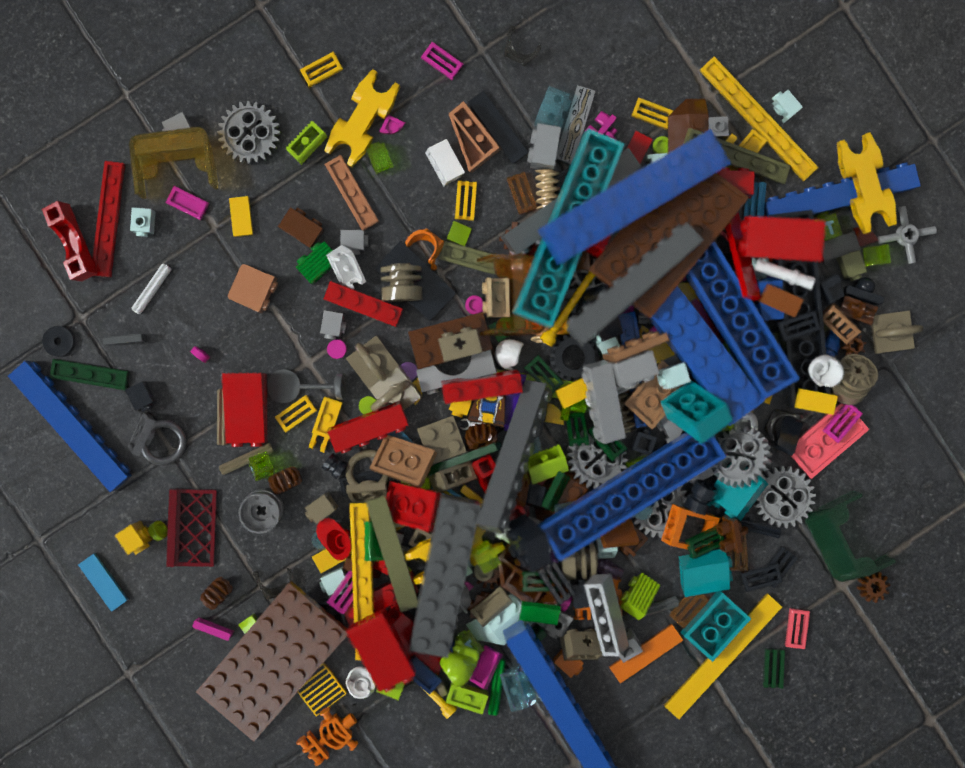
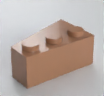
(473, 137)

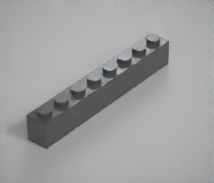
(527, 232)
(634, 284)
(514, 457)

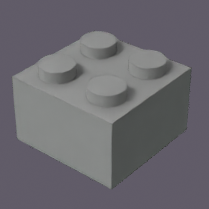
(545, 147)
(634, 369)

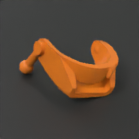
(427, 235)

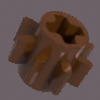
(860, 344)

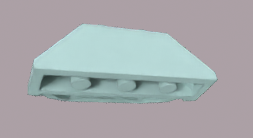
(493, 631)

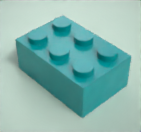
(696, 411)
(715, 625)

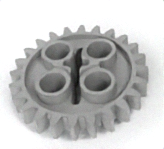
(236, 120)
(744, 441)
(606, 469)
(794, 483)
(676, 497)

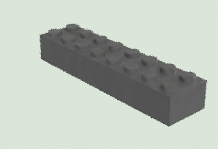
(444, 575)

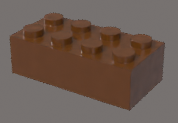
(426, 342)

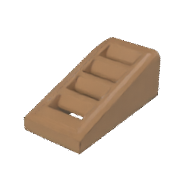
(844, 319)

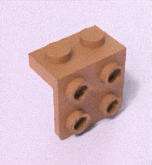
(252, 288)

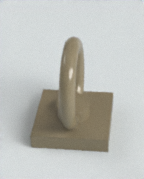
(893, 332)
(372, 362)
(394, 389)
(367, 489)

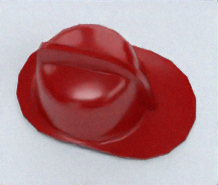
(334, 538)

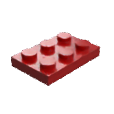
(413, 506)

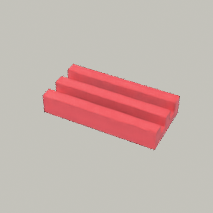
(798, 612)

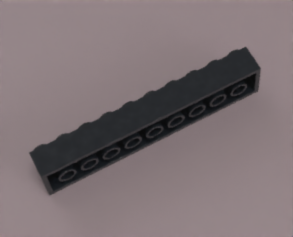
(805, 348)

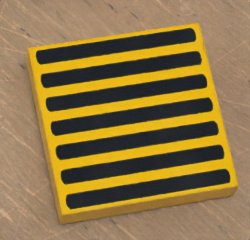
(321, 690)

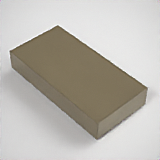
(491, 606)

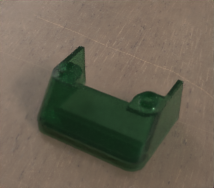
(825, 530)

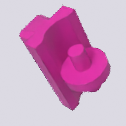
(606, 122)

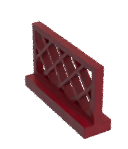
(174, 532)

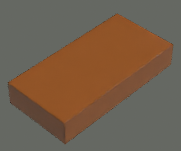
(781, 300)

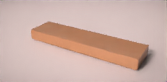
(351, 192)

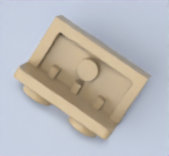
(497, 297)

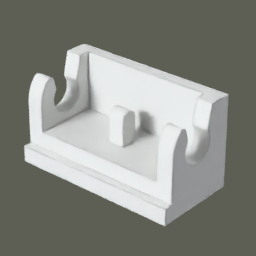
(444, 162)
(345, 267)

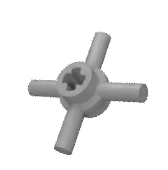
(900, 237)

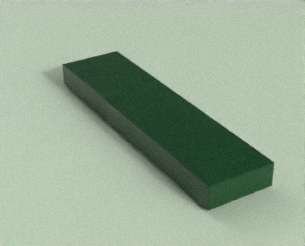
(89, 374)
(465, 457)

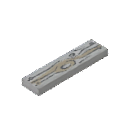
(575, 124)

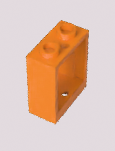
(676, 523)

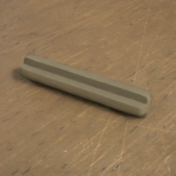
(221, 438)
(243, 460)

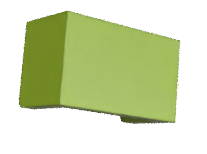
(467, 697)

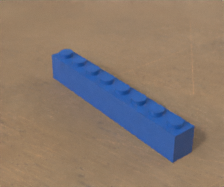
(839, 195)
(70, 425)

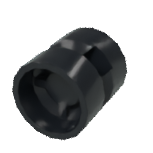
(700, 498)

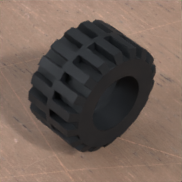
(556, 357)

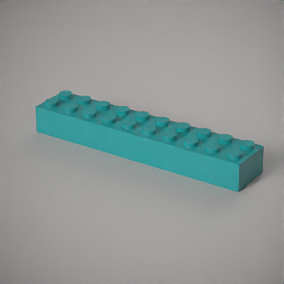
(586, 178)

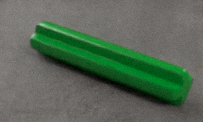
(496, 689)

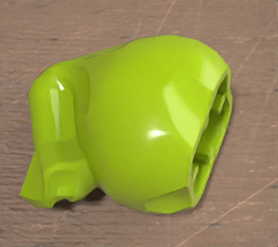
(460, 663)

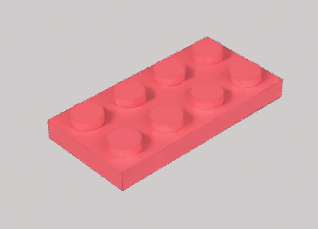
(818, 450)

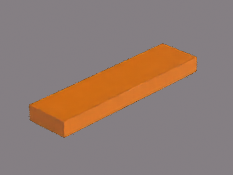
(652, 649)

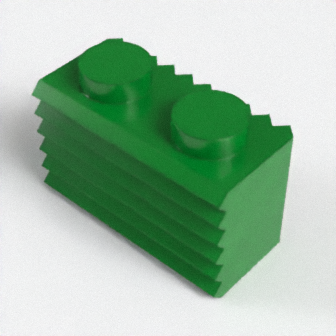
(316, 263)

